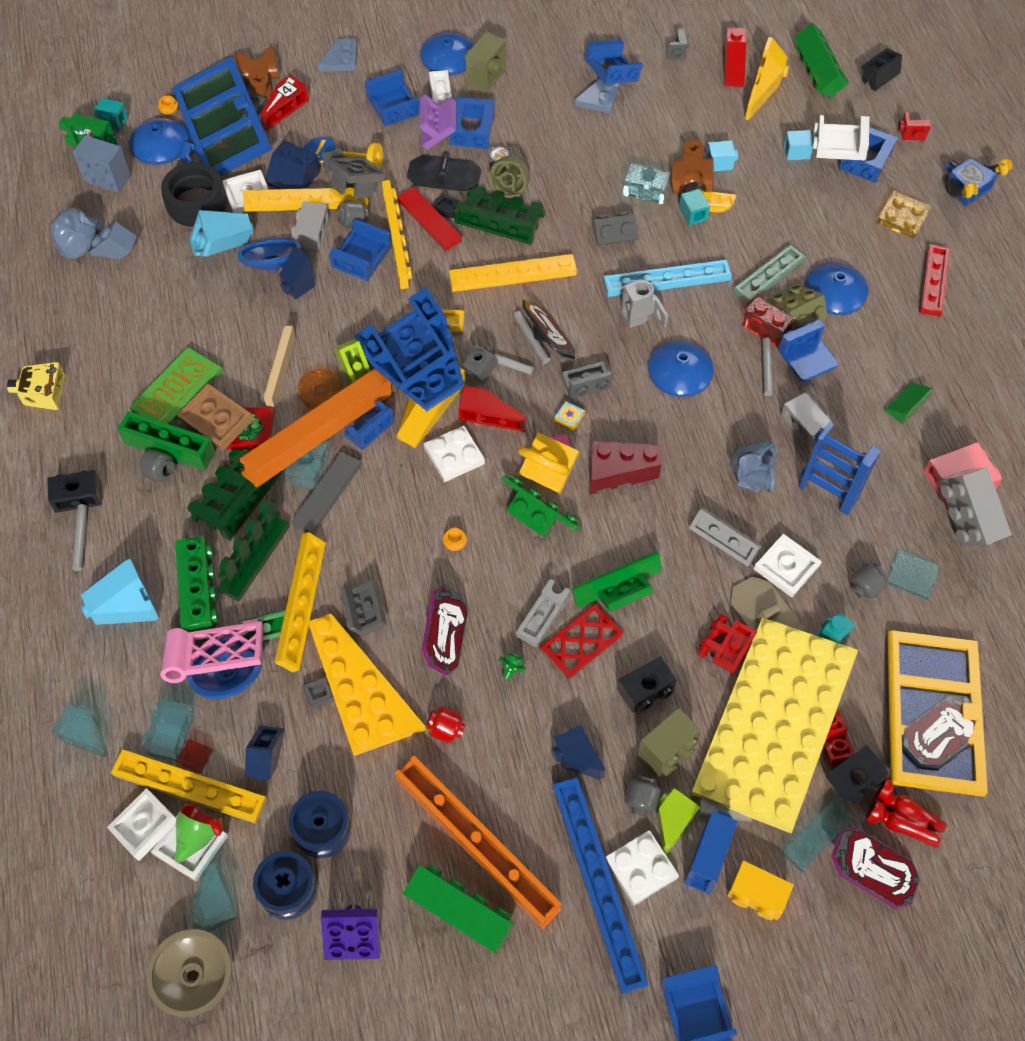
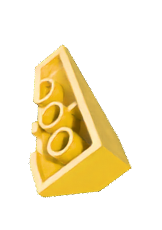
(769, 76)
(418, 422)

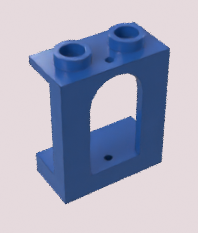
(612, 52)
(473, 109)
(870, 170)

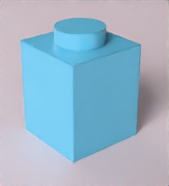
(798, 145)
(723, 155)

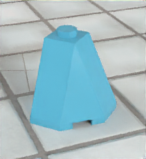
(219, 232)
(119, 598)

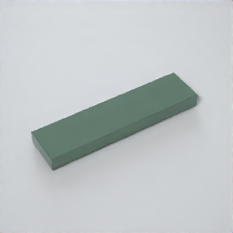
(769, 274)

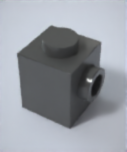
(480, 363)

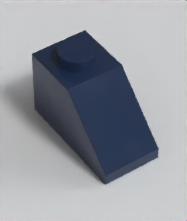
(297, 274)
(263, 752)
(577, 753)

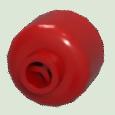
(445, 724)

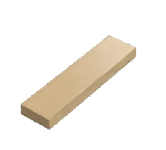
(279, 367)

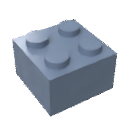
(101, 163)

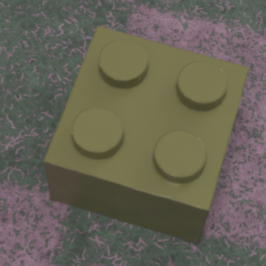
(485, 62)
(668, 744)

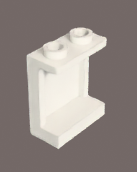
(842, 141)

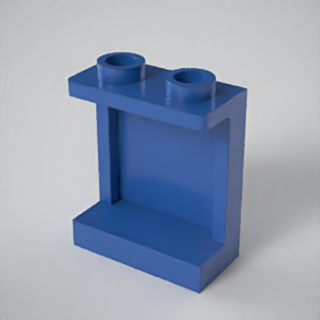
(391, 98)
(361, 250)
(697, 1006)

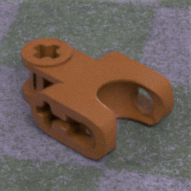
(259, 71)
(693, 168)

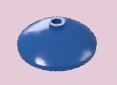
(446, 52)
(158, 140)
(267, 253)
(842, 286)
(679, 376)
(224, 682)

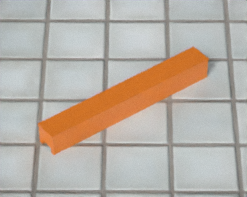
(315, 427)
(479, 842)

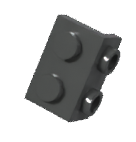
(615, 229)
(587, 379)
(363, 608)

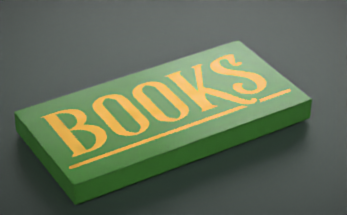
(176, 387)

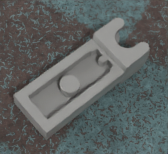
(543, 614)

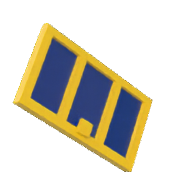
(919, 676)

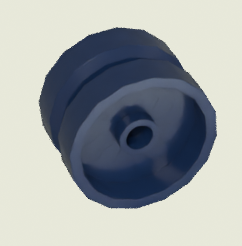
(313, 810)
(277, 871)

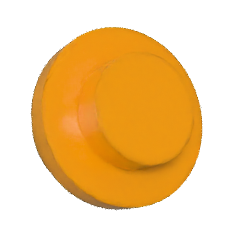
(167, 105)
(454, 539)

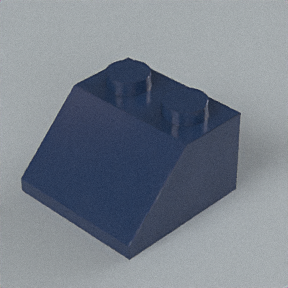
(292, 167)

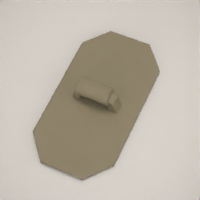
(758, 600)

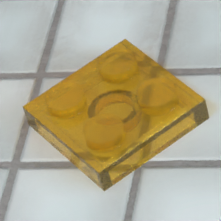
(903, 214)

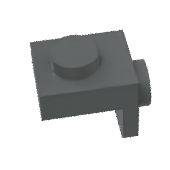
(678, 49)

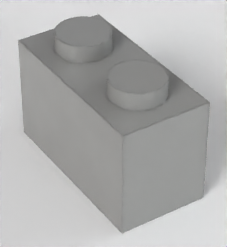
(311, 225)
(804, 418)

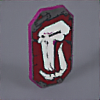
(444, 630)
(875, 867)

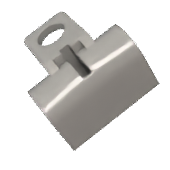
(639, 303)

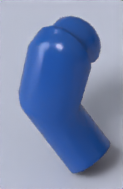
(185, 151)

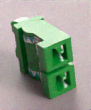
(79, 126)

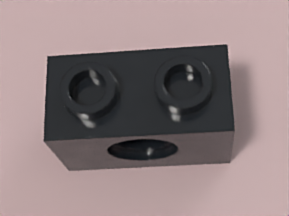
(87, 492)
(654, 673)
(862, 760)

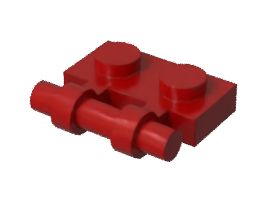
(733, 648)

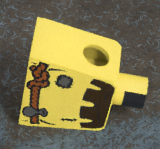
(39, 385)

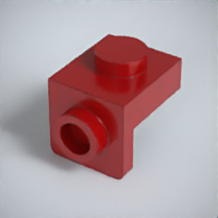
(913, 129)

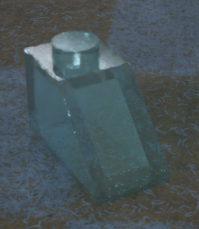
(80, 729)
(212, 901)

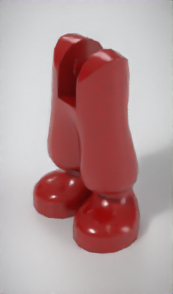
(906, 816)

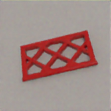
(583, 659)

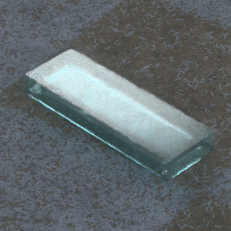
(818, 835)

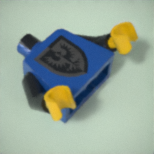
(973, 179)

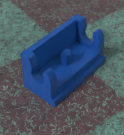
(370, 426)

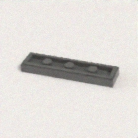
(326, 493)

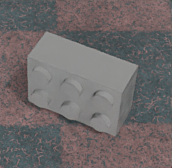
(975, 507)

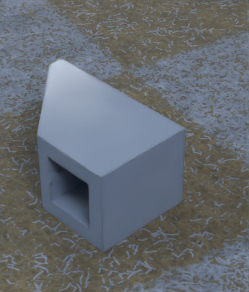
(112, 242)

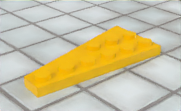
(365, 700)

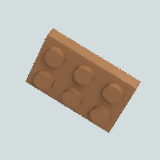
(215, 416)

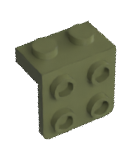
(802, 304)

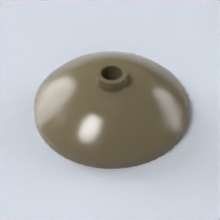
(174, 962)

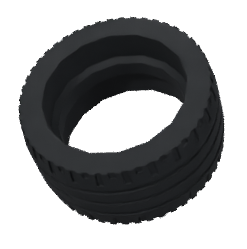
(188, 177)

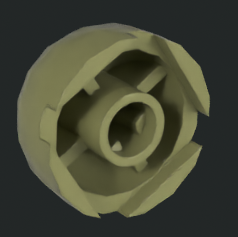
(509, 176)

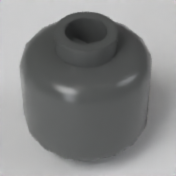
(351, 210)
(157, 465)
(869, 580)
(642, 795)

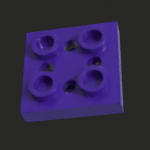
(350, 928)

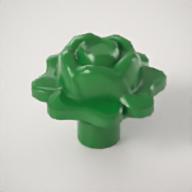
(512, 664)

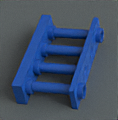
(859, 473)

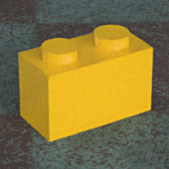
(760, 891)

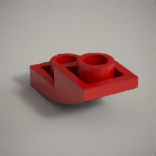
(837, 746)

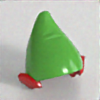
(194, 831)

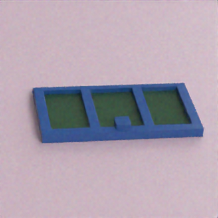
(221, 117)

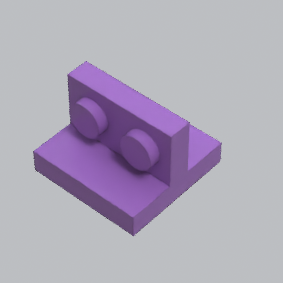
(436, 120)

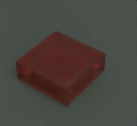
(194, 756)

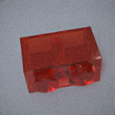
(767, 321)

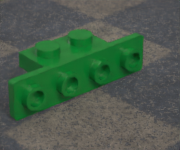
(534, 511)
(620, 584)

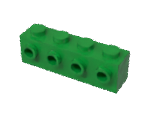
(821, 61)
(179, 443)
(194, 584)
(459, 908)

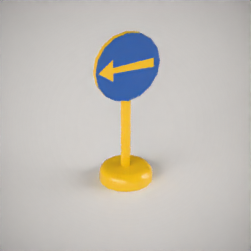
(322, 145)

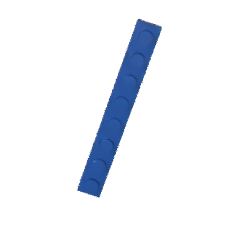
(600, 887)

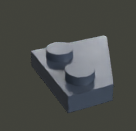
(340, 57)
(598, 97)

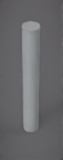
(529, 334)
(514, 364)
(767, 367)
(79, 537)

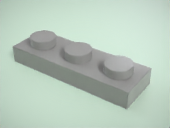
(725, 536)

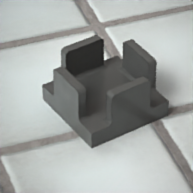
(357, 171)

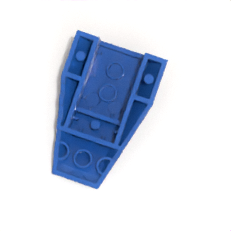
(416, 353)

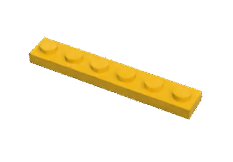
(293, 198)
(398, 240)
(512, 272)
(300, 603)
(189, 786)

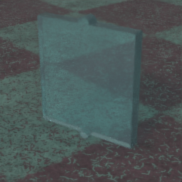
(913, 574)

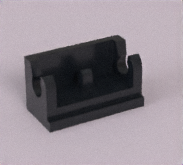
(882, 68)

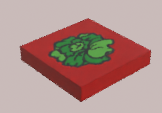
(257, 431)

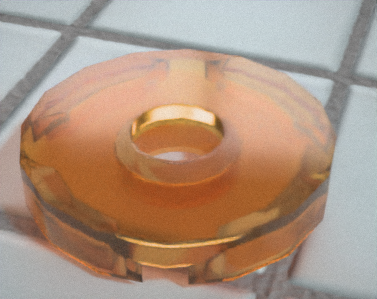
(316, 379)

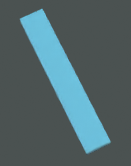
(671, 277)

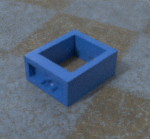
(711, 852)

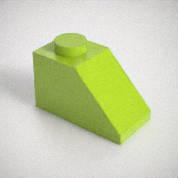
(352, 360)
(674, 817)

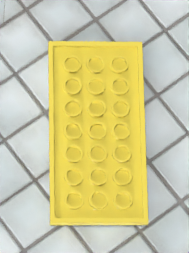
(775, 724)

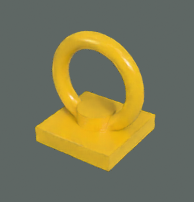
(548, 462)

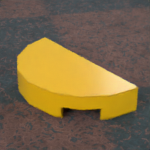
(719, 201)

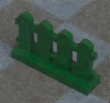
(497, 223)
(236, 505)
(251, 551)

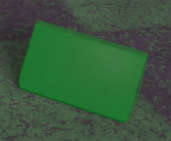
(908, 401)
(272, 624)

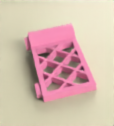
(180, 648)

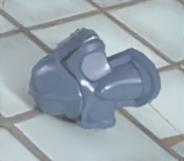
(73, 233)
(755, 466)

